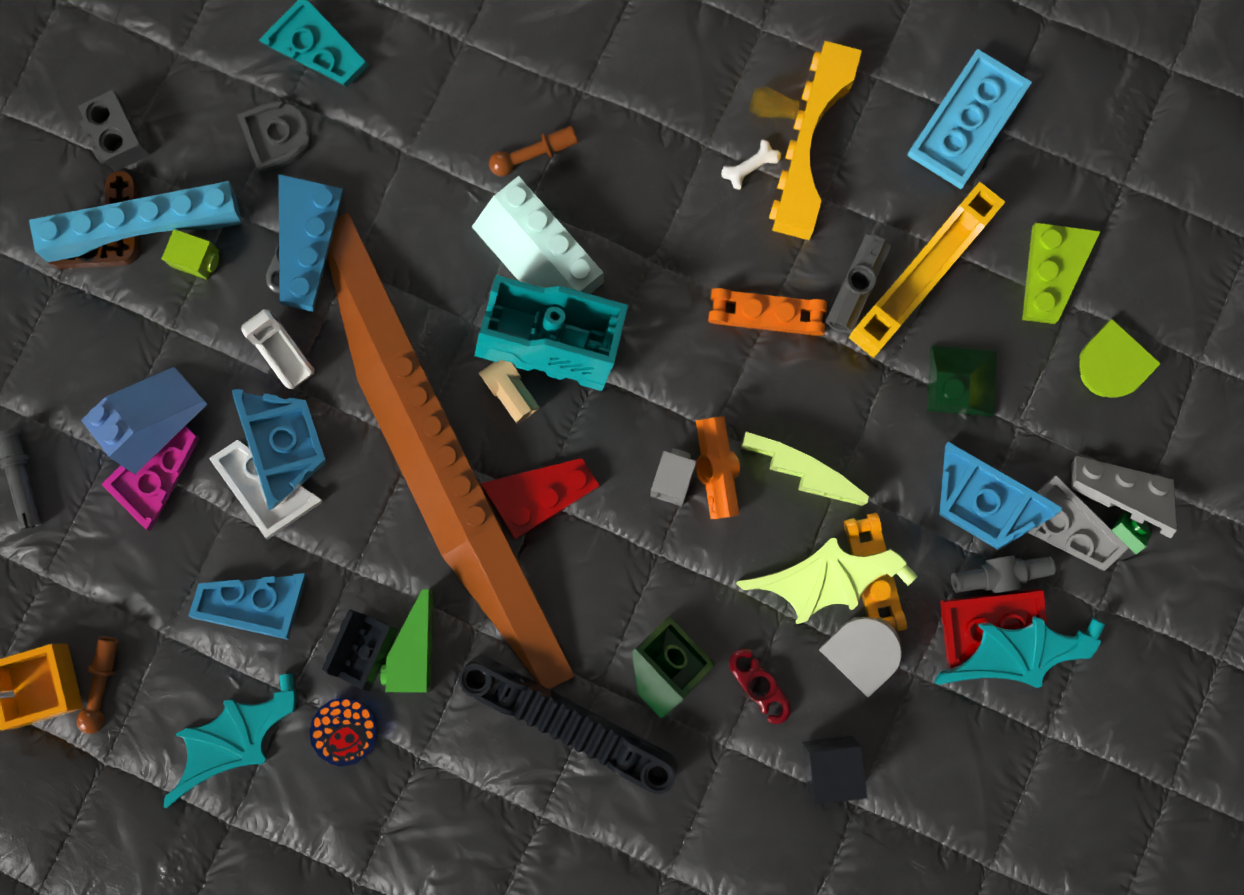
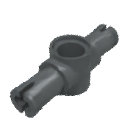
(1003, 574)

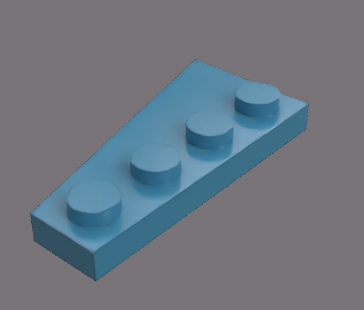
(305, 234)

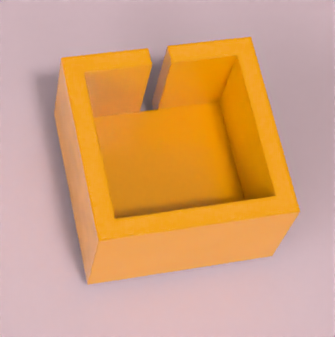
(42, 686)

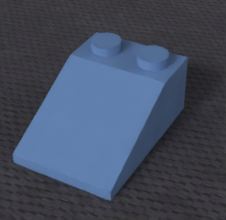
(143, 417)

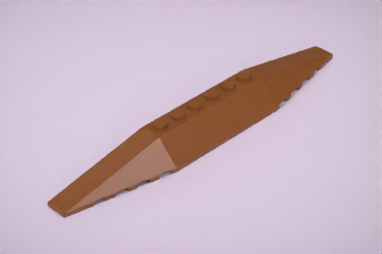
(435, 460)

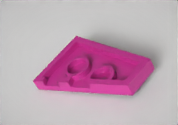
(149, 489)

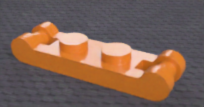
(767, 312)

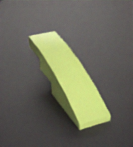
(814, 475)

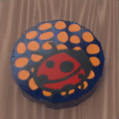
(343, 731)

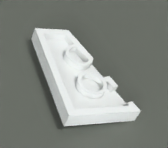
(240, 474)

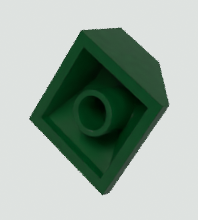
(962, 381)
(668, 666)

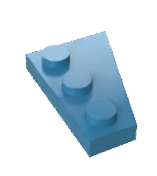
(251, 605)

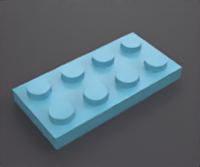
(969, 118)

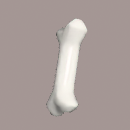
(764, 155)

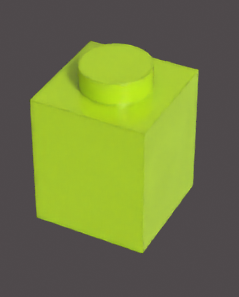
(191, 254)

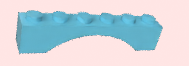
(83, 230)

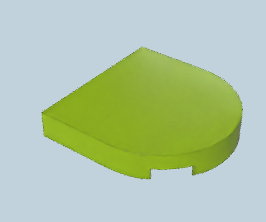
(1114, 362)

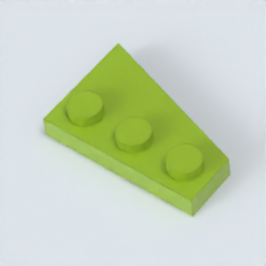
(1053, 269)

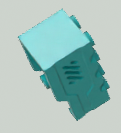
(552, 331)

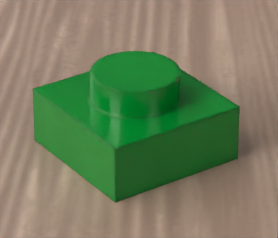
(1132, 532)

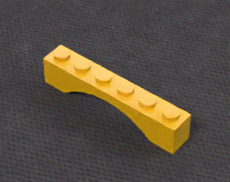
(800, 201)
(926, 269)

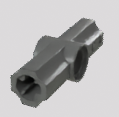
(865, 267)

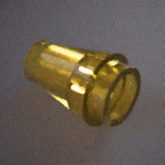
(772, 104)

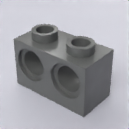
(115, 129)

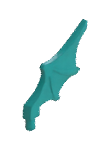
(1024, 652)
(232, 738)

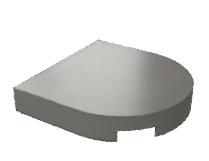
(865, 652)

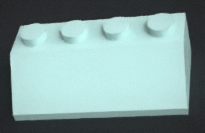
(535, 242)

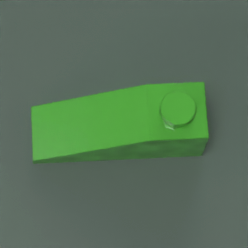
(410, 658)

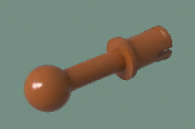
(503, 163)
(92, 718)

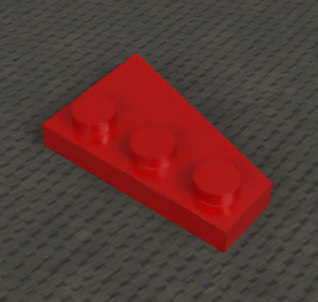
(539, 494)
(1003, 610)

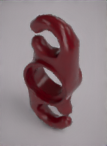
(774, 694)

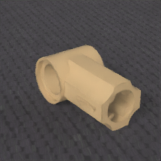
(506, 384)

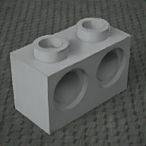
(673, 476)

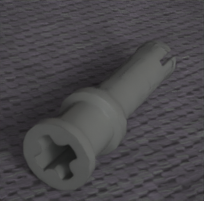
(14, 463)

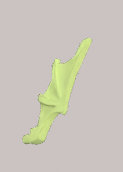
(830, 578)

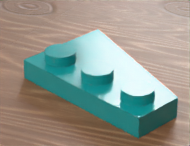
(315, 43)

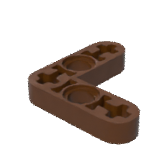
(114, 258)

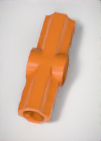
(717, 467)

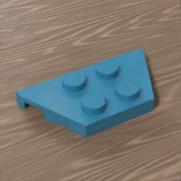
(280, 442)
(989, 501)

